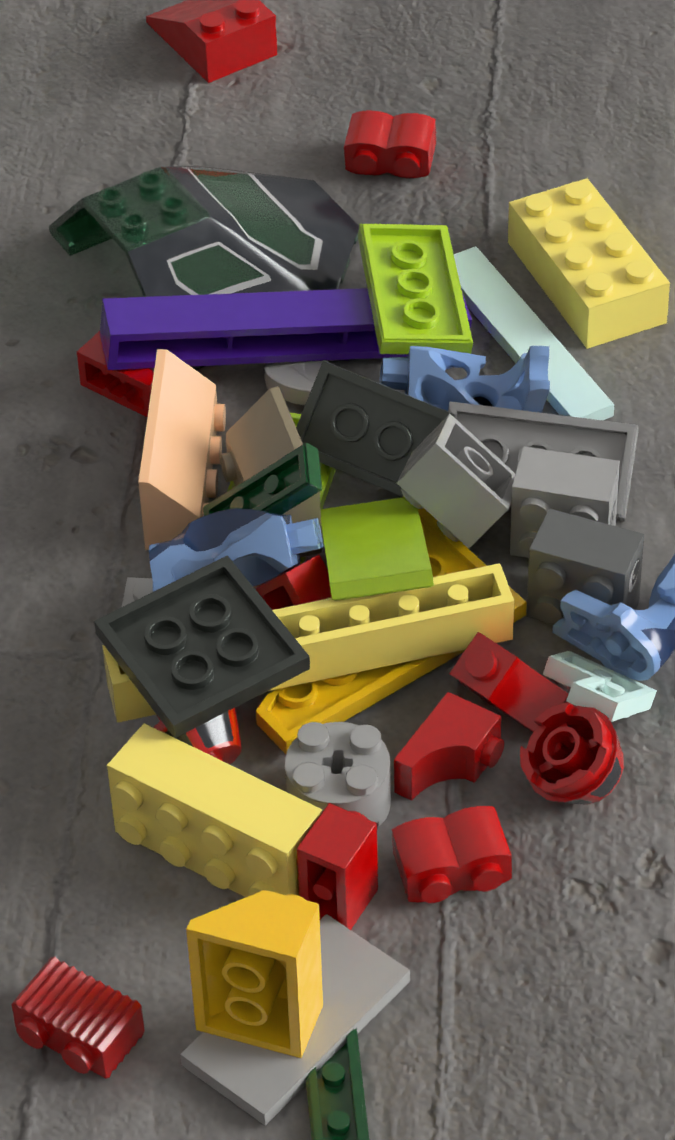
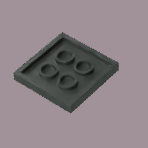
(201, 646)

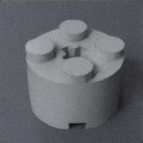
(340, 767)

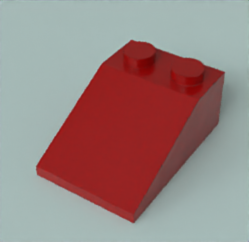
(218, 34)

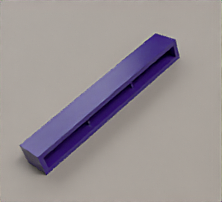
(241, 328)

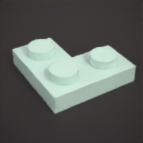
(598, 686)

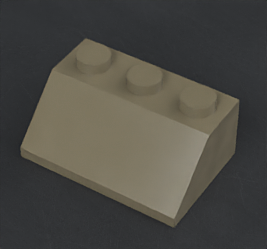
(260, 440)

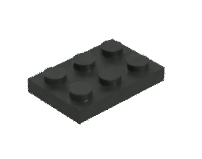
(365, 425)

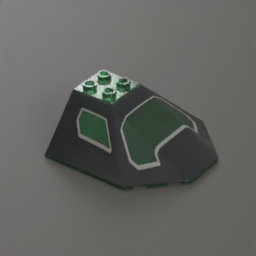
(216, 231)

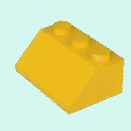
(258, 971)

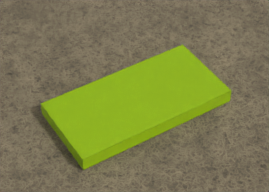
(414, 288)
(375, 549)

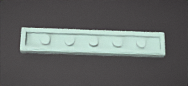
(518, 328)

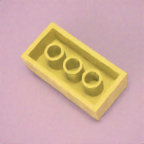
(588, 263)
(207, 814)

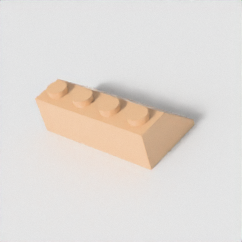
(178, 449)

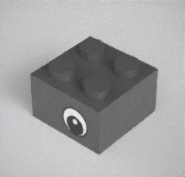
(583, 557)

